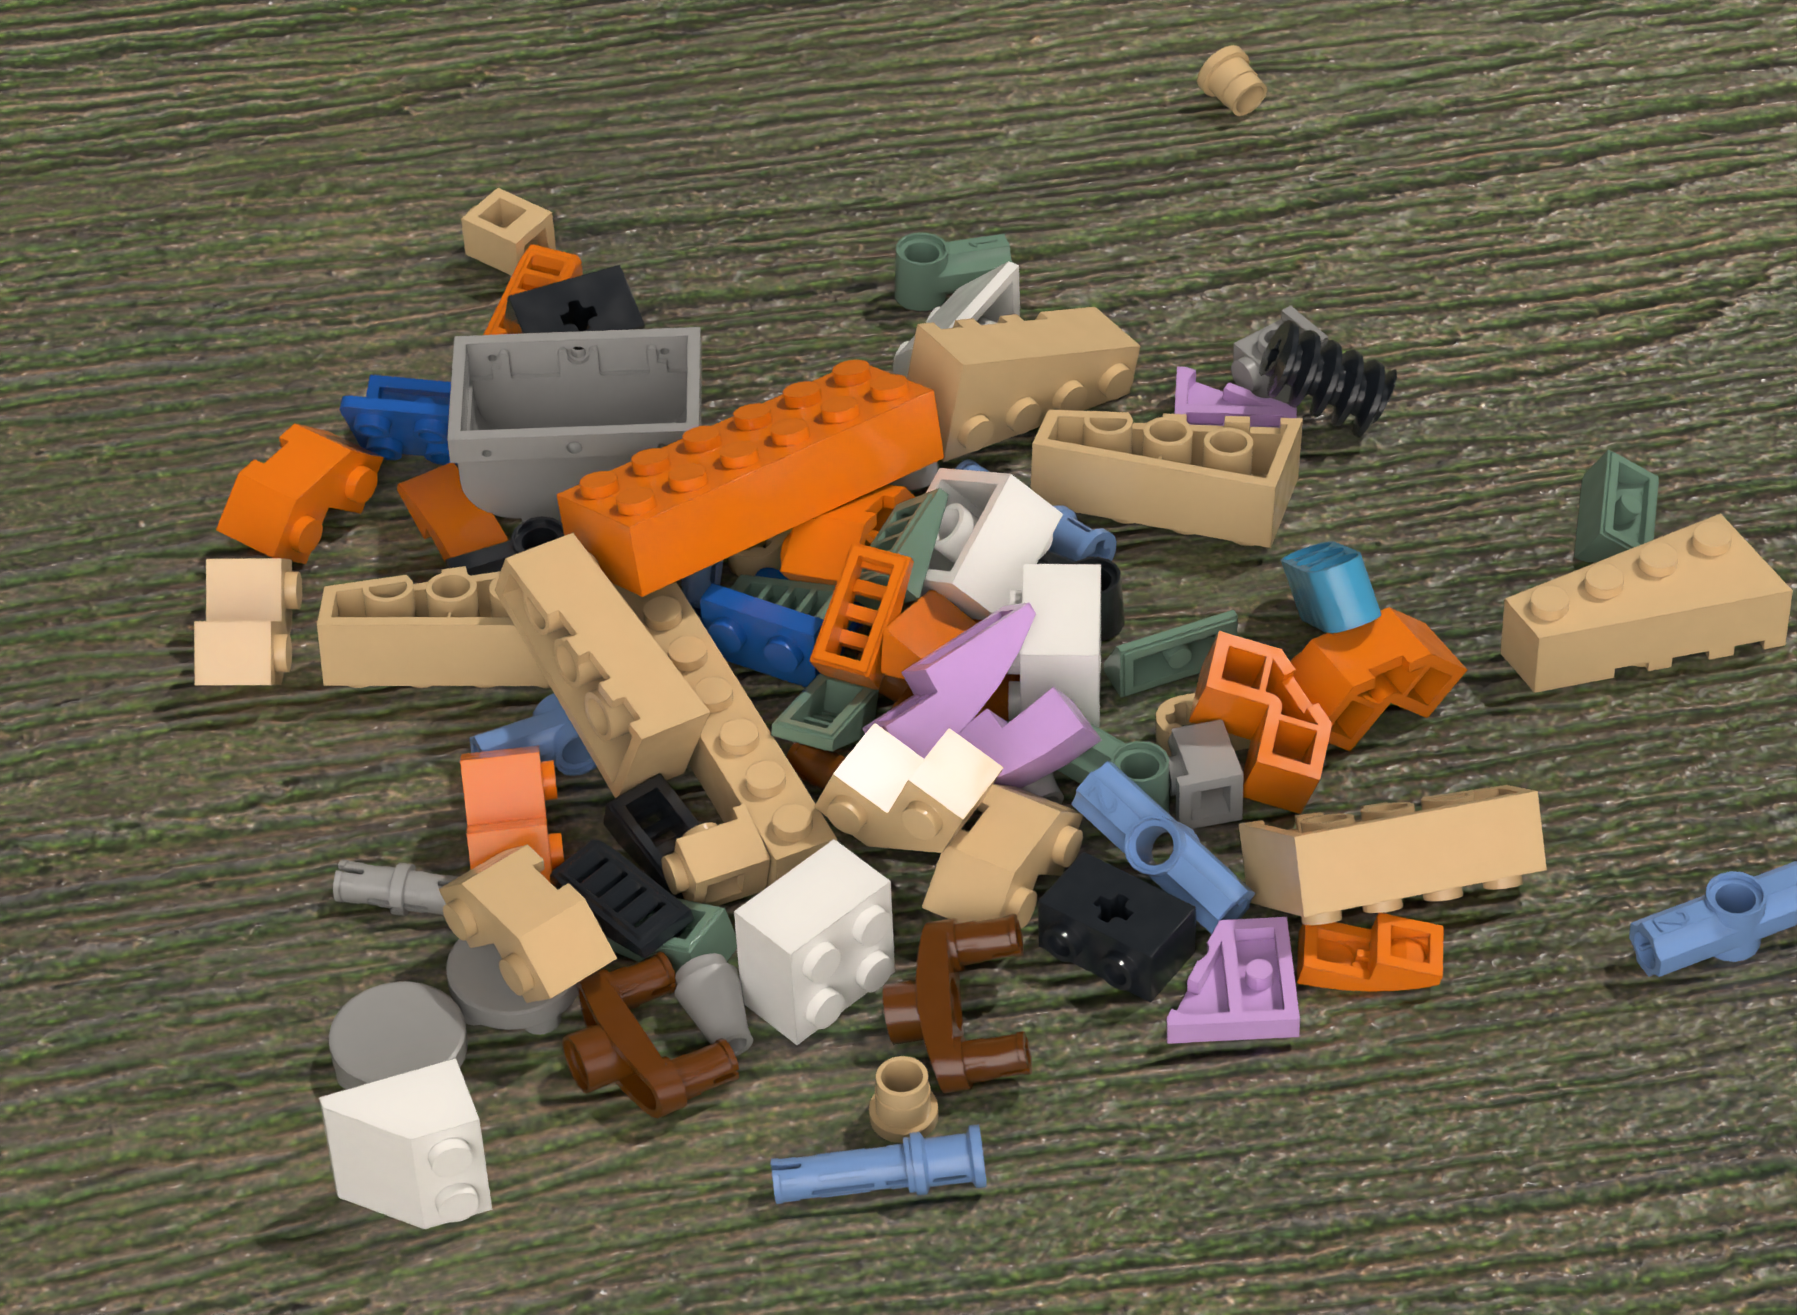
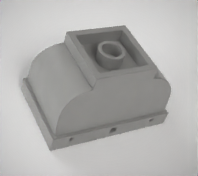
(542, 416)

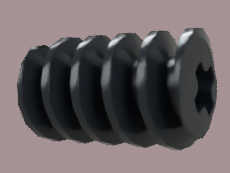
(1327, 377)

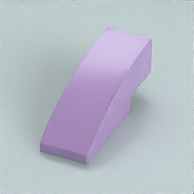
(957, 679)
(1035, 741)

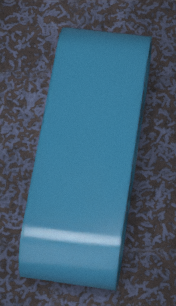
(1331, 587)

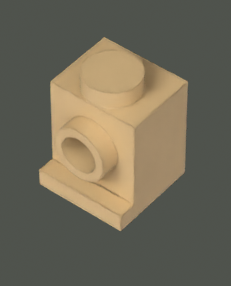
(504, 228)
(718, 861)

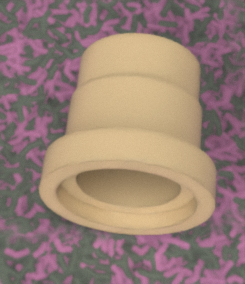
(1232, 80)
(902, 1100)

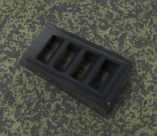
(639, 804)
(622, 897)

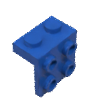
(401, 417)
(762, 632)

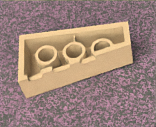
(1009, 373)
(1170, 473)
(1645, 607)
(422, 634)
(602, 664)

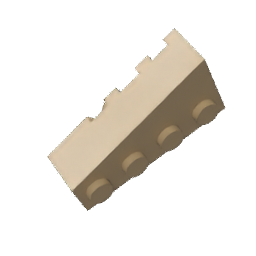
(1394, 853)

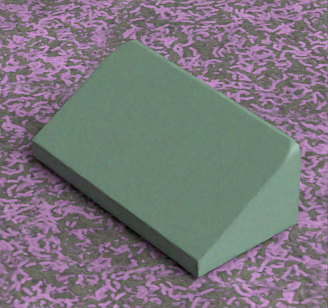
(1615, 508)
(1165, 655)

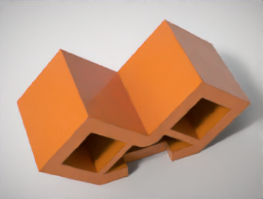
(285, 500)
(820, 546)
(1374, 665)
(1261, 701)
(508, 806)

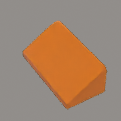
(920, 631)

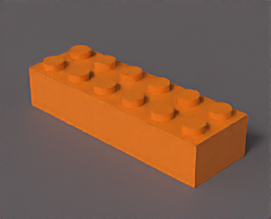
(752, 475)

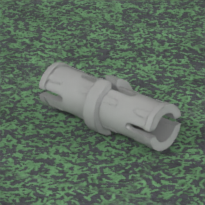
(390, 887)

